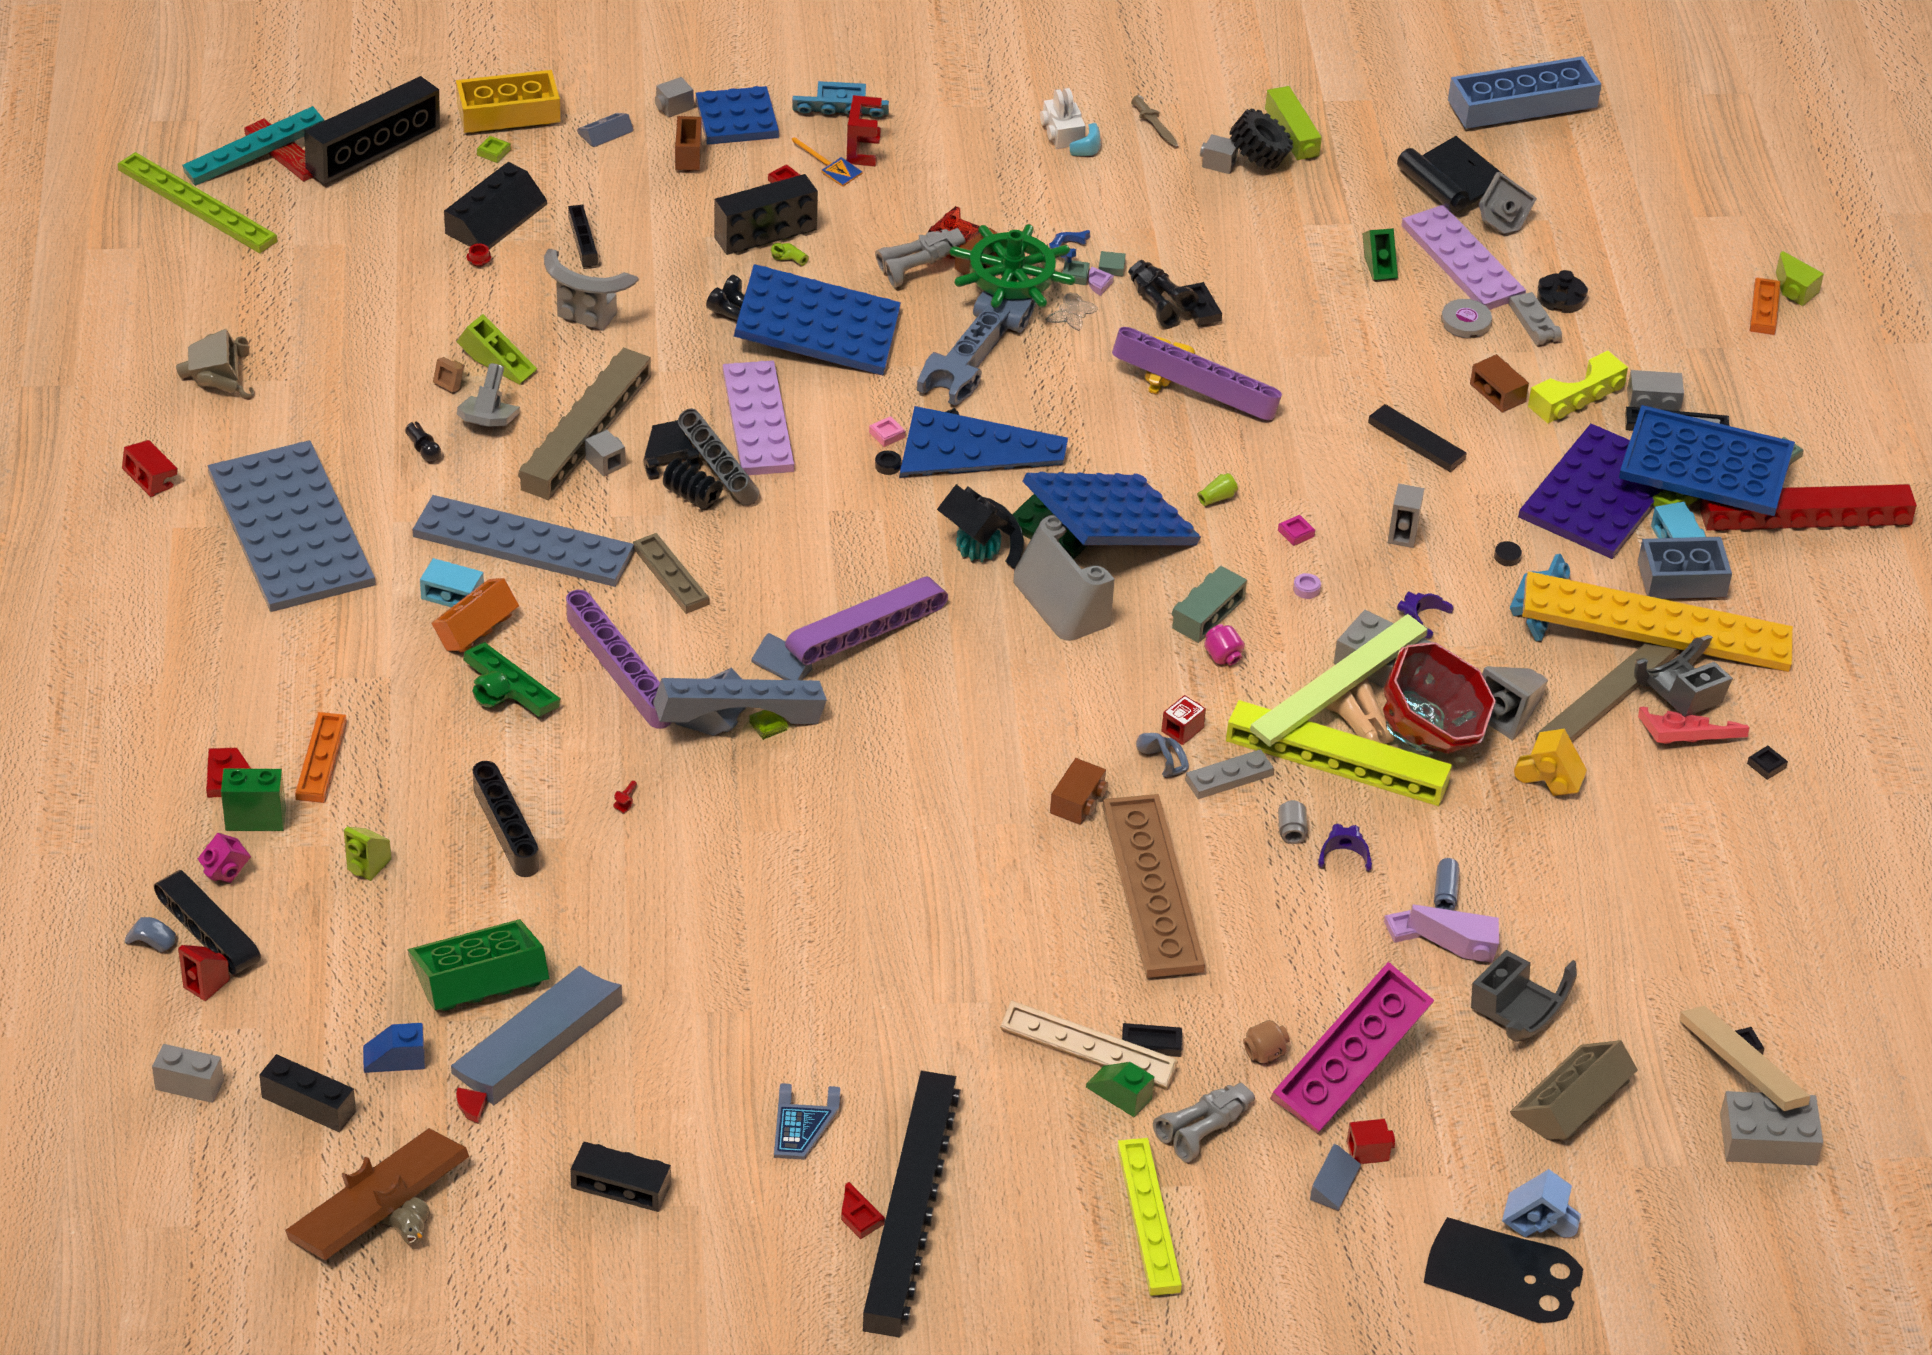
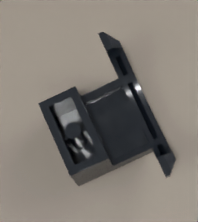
(981, 519)

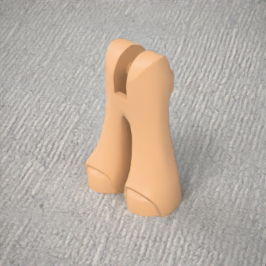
(1363, 713)

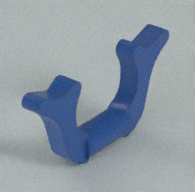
(1063, 237)

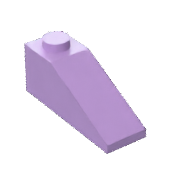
(1459, 932)

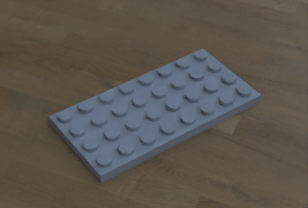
(291, 526)

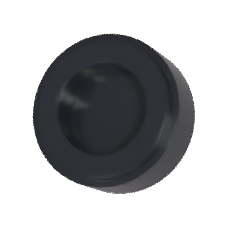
(888, 462)
(1507, 553)

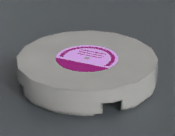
(1466, 318)

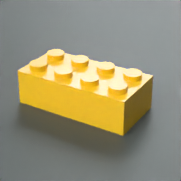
(508, 101)

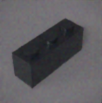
(307, 1093)
(620, 1176)

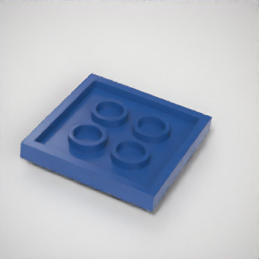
(737, 115)

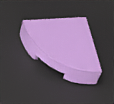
(1099, 280)

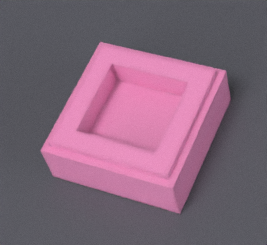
(887, 431)

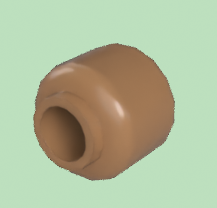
(1266, 1041)

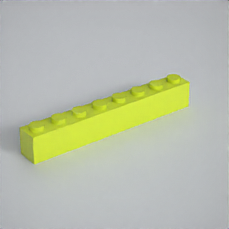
(1347, 756)

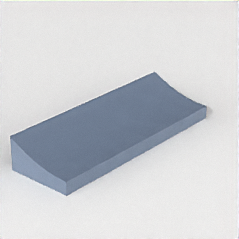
(537, 1034)

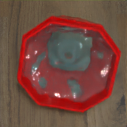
(1436, 700)

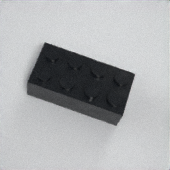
(765, 214)

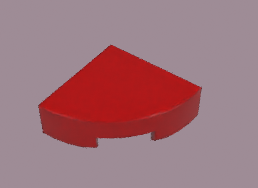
(471, 1103)

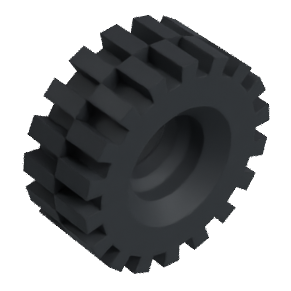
(1261, 138)

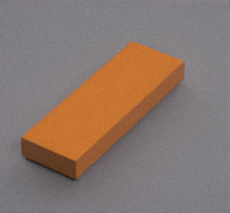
(1765, 306)

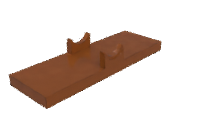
(376, 1193)

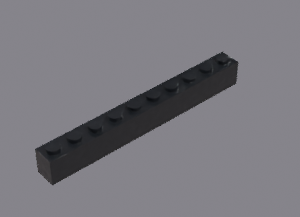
(910, 1205)

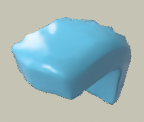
(1088, 145)

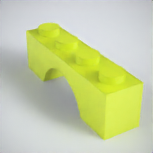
(1556, 399)

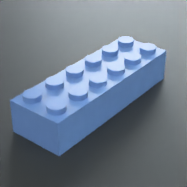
(1524, 92)

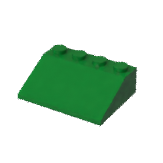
(479, 964)

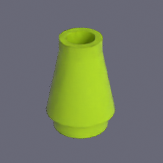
(1219, 489)

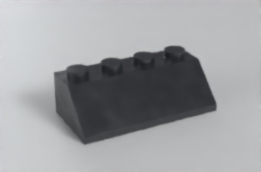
(494, 207)

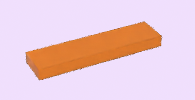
(320, 757)

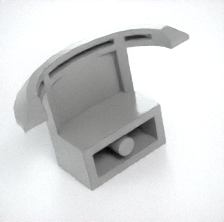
(586, 298)

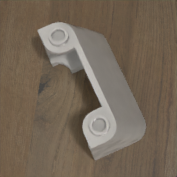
(1063, 594)

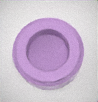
(1307, 586)

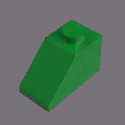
(1380, 253)
(1123, 1086)

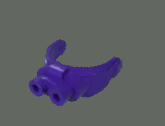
(1418, 602)
(1346, 838)

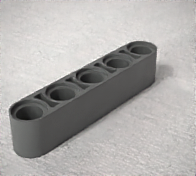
(718, 456)

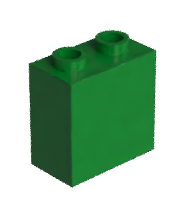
(253, 799)

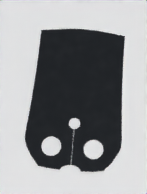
(1493, 1270)

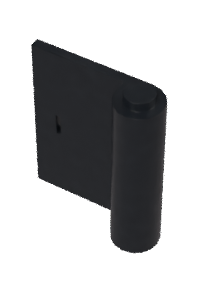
(1449, 172)

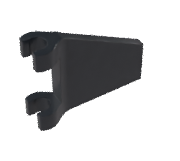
(665, 444)

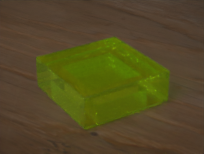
(767, 723)

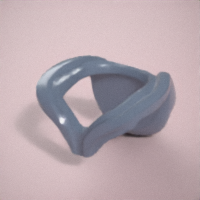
(1153, 742)

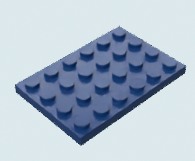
(817, 319)
(1707, 460)
(1111, 509)

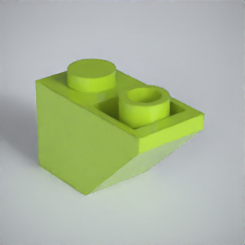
(366, 852)

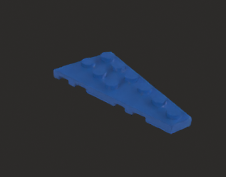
(967, 444)

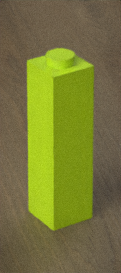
(1287, 109)

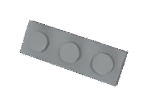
(1229, 774)

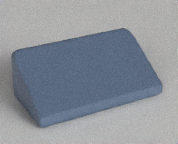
(606, 129)
(779, 660)
(1334, 1178)

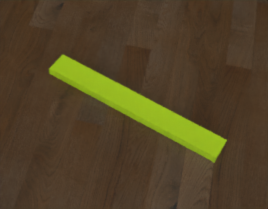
(197, 202)

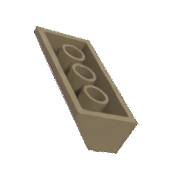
(1576, 1089)

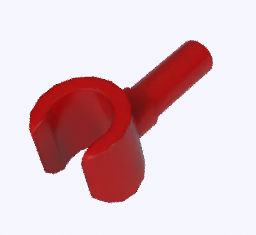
(623, 801)

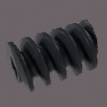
(691, 483)

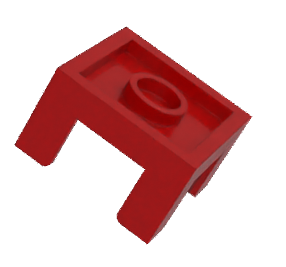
(862, 130)

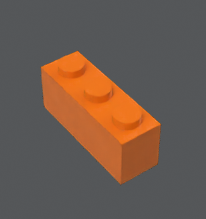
(475, 615)

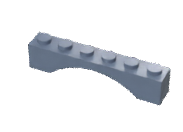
(689, 698)

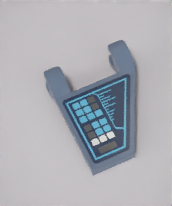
(802, 1125)

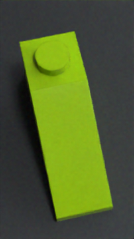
(489, 345)

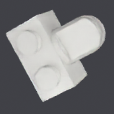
(1062, 119)

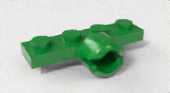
(505, 680)

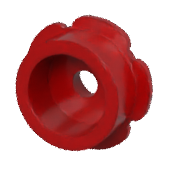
(479, 255)

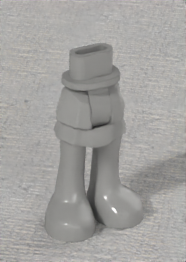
(927, 249)
(1218, 1109)

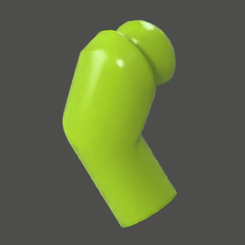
(789, 252)

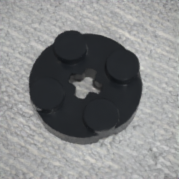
(1562, 292)

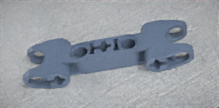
(959, 367)

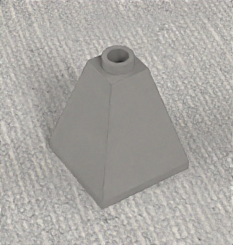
(1516, 697)

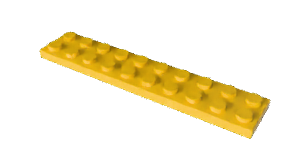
(1657, 620)

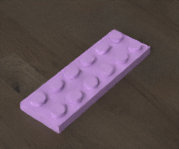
(1462, 257)
(758, 417)

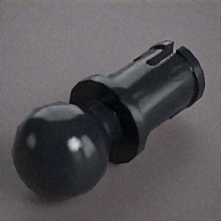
(423, 442)

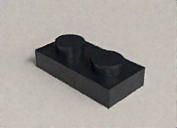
(1207, 309)

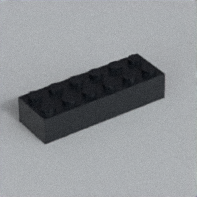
(372, 129)

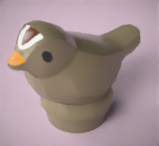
(409, 1219)

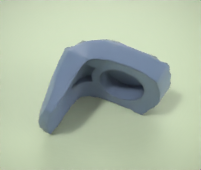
(152, 932)

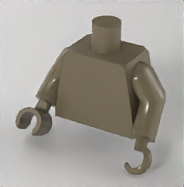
(215, 362)

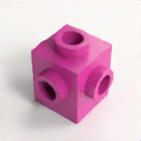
(223, 858)

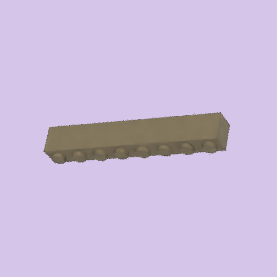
(589, 416)

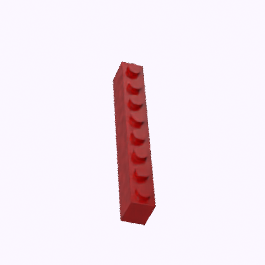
(1820, 508)

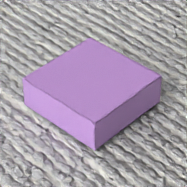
(1396, 925)

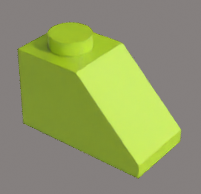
(1798, 279)

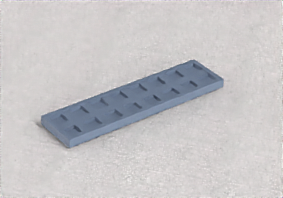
(523, 540)

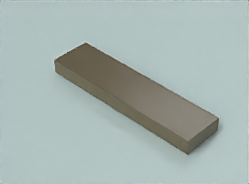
(671, 573)

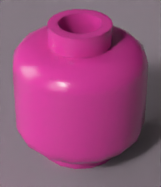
(1224, 644)

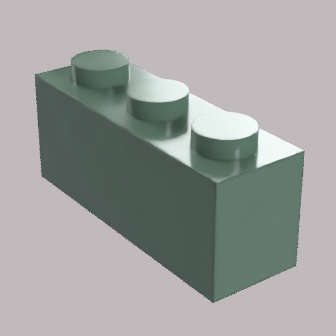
(1209, 603)

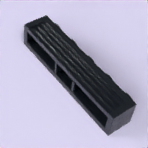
(582, 235)

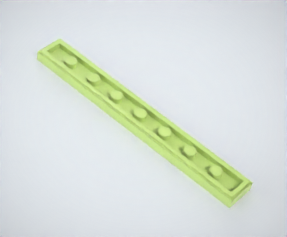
(1337, 680)

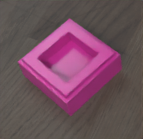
(1296, 530)

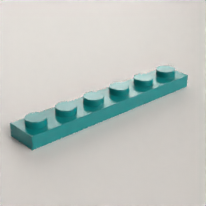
(251, 146)

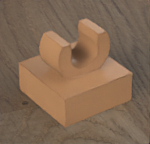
(448, 374)

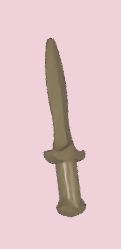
(1151, 115)

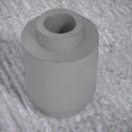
(1292, 821)

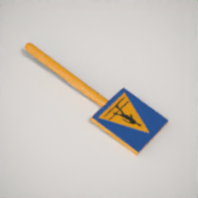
(839, 171)

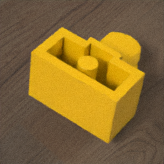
(1553, 761)

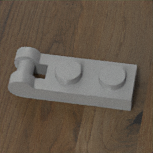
(1534, 318)

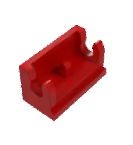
(148, 467)

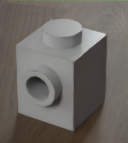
(674, 97)
(1219, 154)
(605, 452)

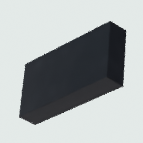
(1157, 1038)

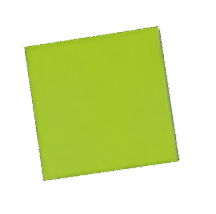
(493, 149)

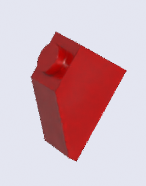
(202, 970)

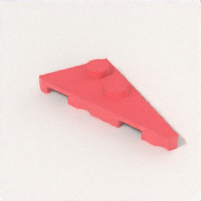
(1692, 728)

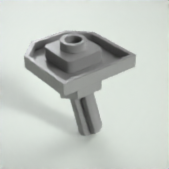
(1505, 204)
(487, 406)

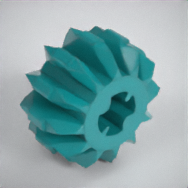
(971, 548)

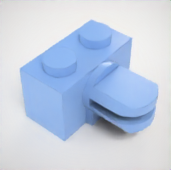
(1541, 1206)

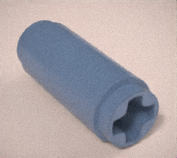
(1446, 884)

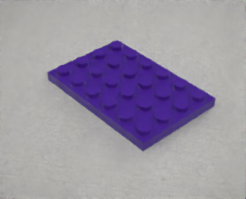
(1587, 499)

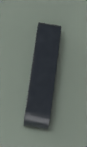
(505, 818)
(206, 921)

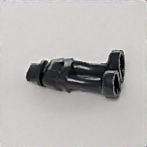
(1152, 283)
(727, 300)

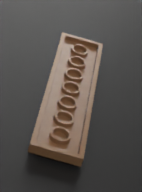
(1153, 886)

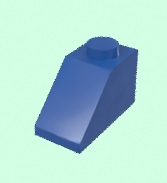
(395, 1049)

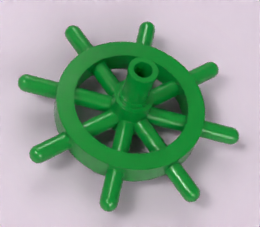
(1012, 265)

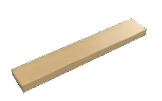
(1085, 1042)
(1744, 1058)

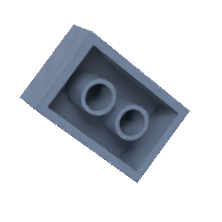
(1684, 567)

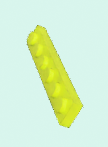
(1149, 1217)

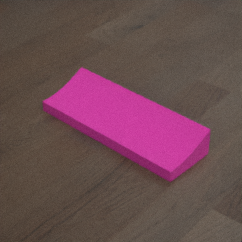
(1352, 1048)

